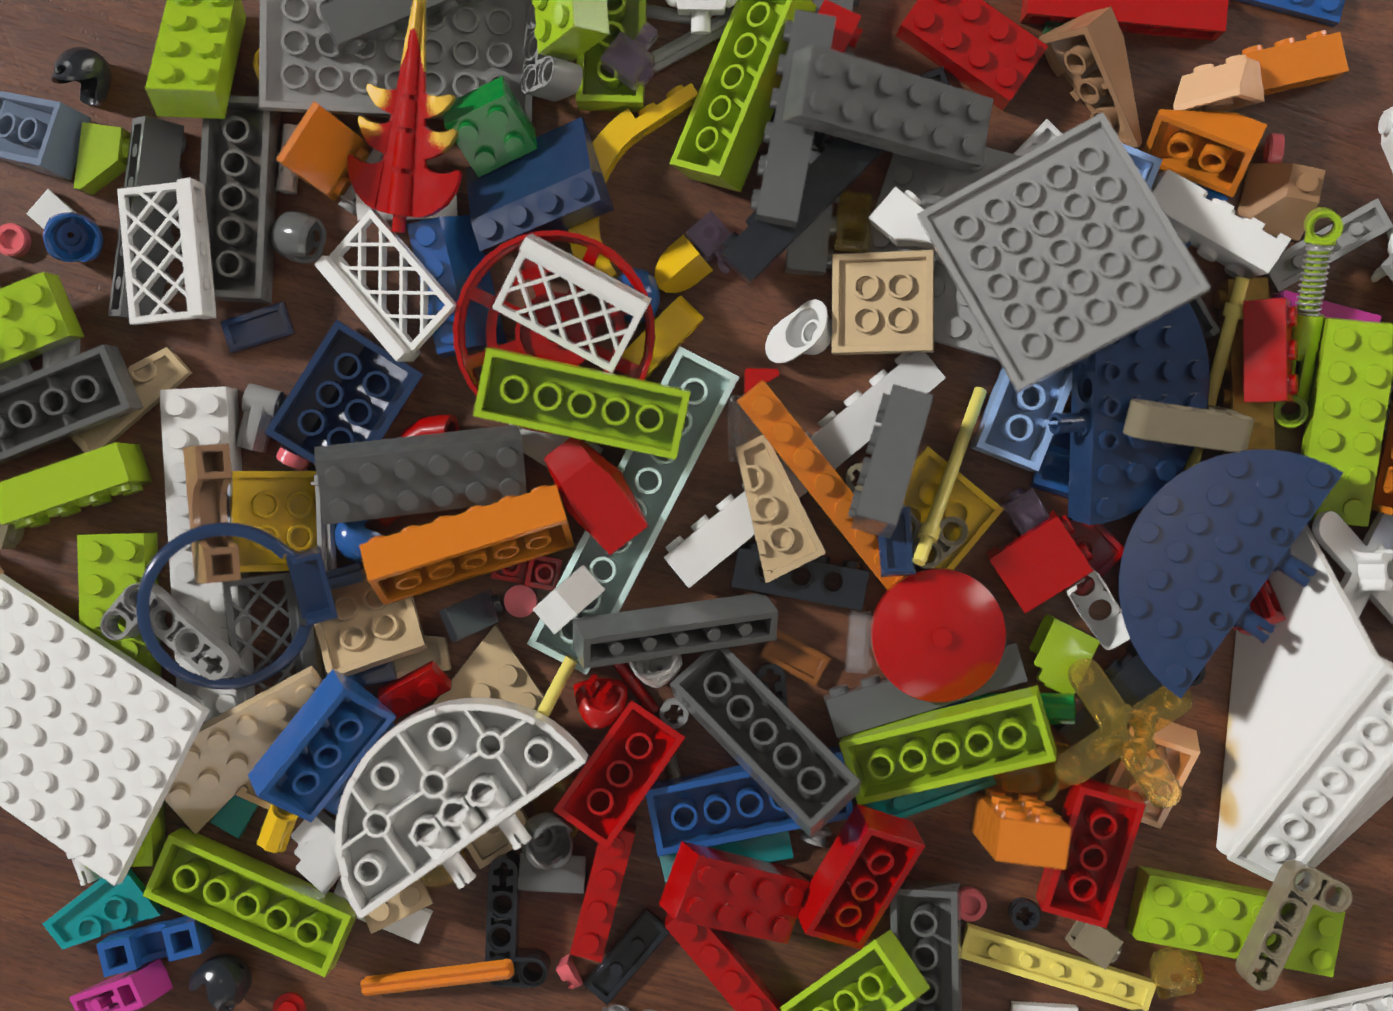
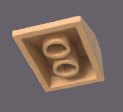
(1179, 750)

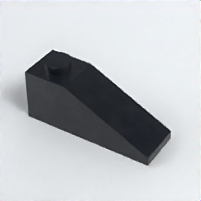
(472, 614)

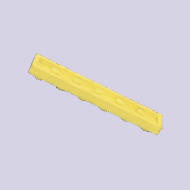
(1056, 968)

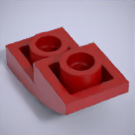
(536, 573)

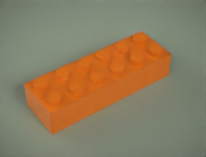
(466, 544)

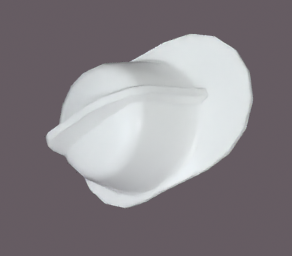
(801, 332)

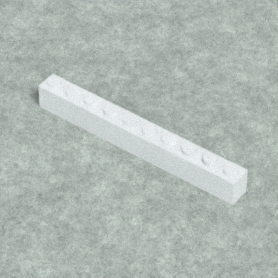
(836, 439)

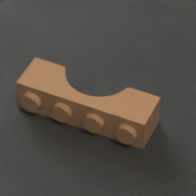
(207, 484)

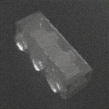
(858, 642)

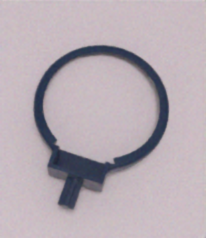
(310, 583)

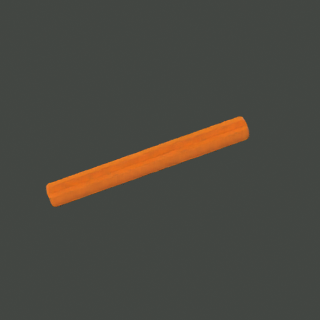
(437, 977)

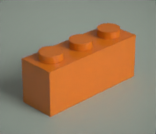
(1300, 62)

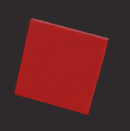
(1101, 545)

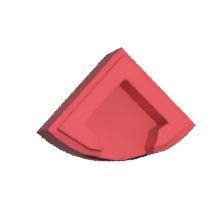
(567, 971)

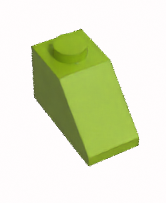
(100, 156)

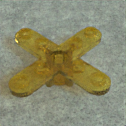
(1115, 741)

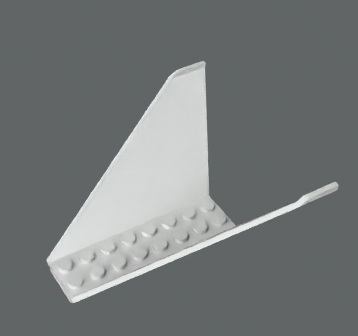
(1305, 728)

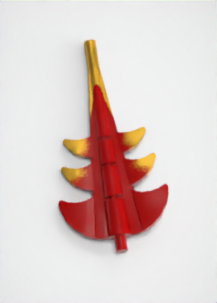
(402, 180)

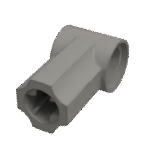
(259, 409)

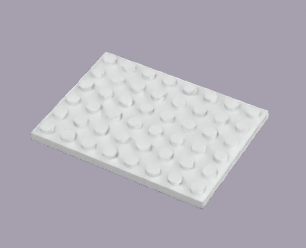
(84, 734)

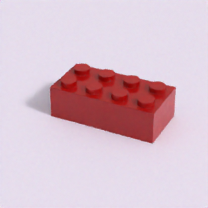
(973, 45)
(1100, 843)
(859, 876)
(733, 893)

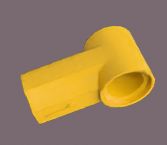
(276, 829)

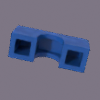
(136, 946)

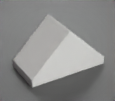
(568, 599)

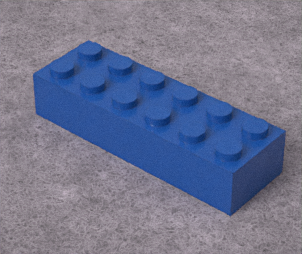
(717, 809)

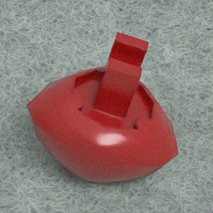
(600, 700)

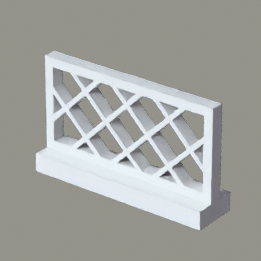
(194, 246)
(585, 277)
(374, 310)

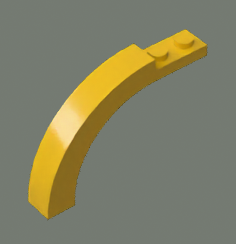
(617, 139)

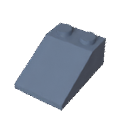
(40, 134)

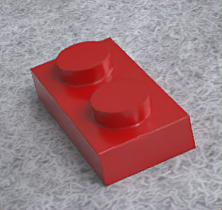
(414, 689)

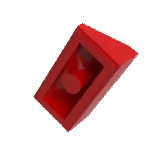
(753, 376)

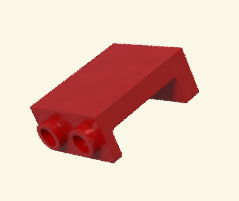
(1041, 562)

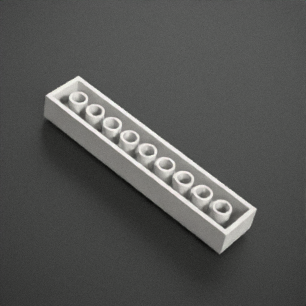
(188, 420)

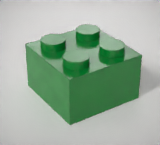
(491, 126)

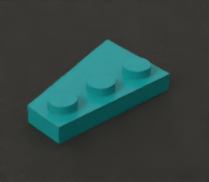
(101, 911)

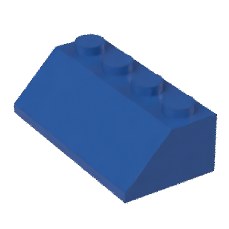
(450, 254)
(320, 747)

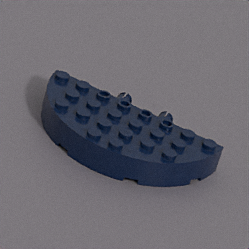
(1107, 468)
(1209, 550)

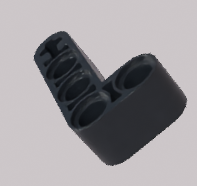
(510, 919)

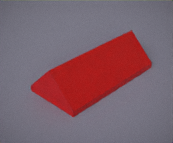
(619, 774)

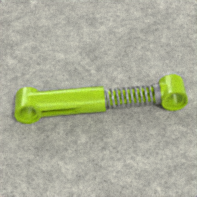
(1309, 319)

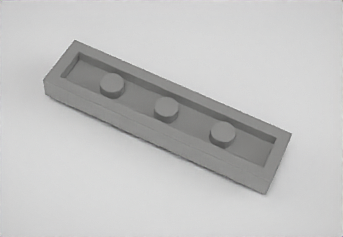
(1358, 229)

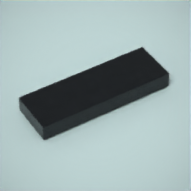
(626, 956)

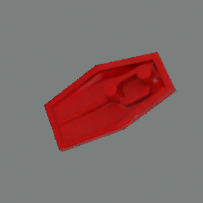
(595, 494)

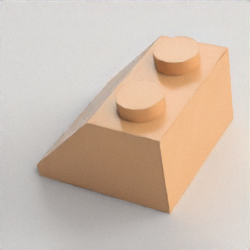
(1221, 87)

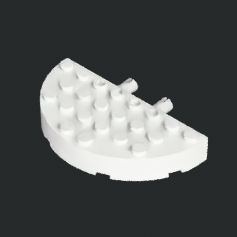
(441, 786)

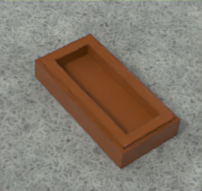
(795, 658)

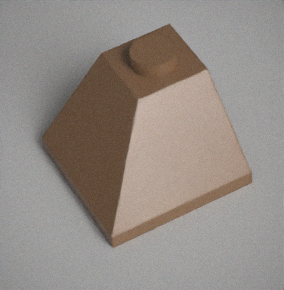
(1280, 196)

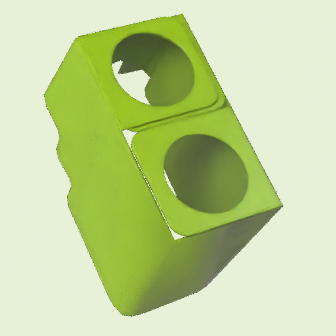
(1057, 649)

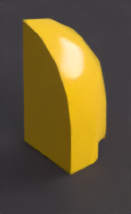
(680, 267)

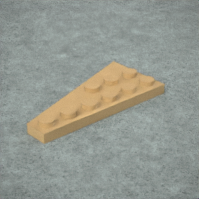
(495, 673)
(232, 746)

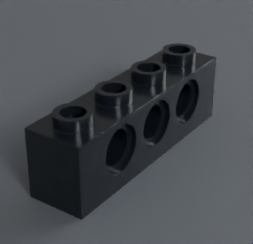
(848, 595)

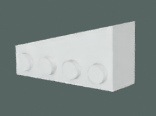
(1216, 229)

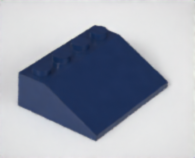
(539, 191)
(343, 395)

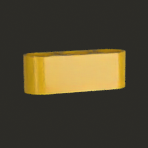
(670, 331)

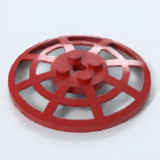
(531, 342)

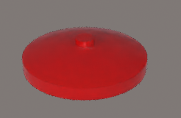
(938, 635)

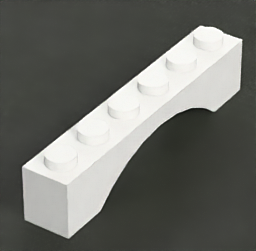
(899, 222)

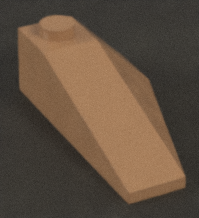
(1096, 65)

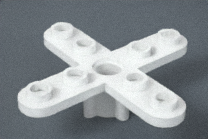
(1366, 563)

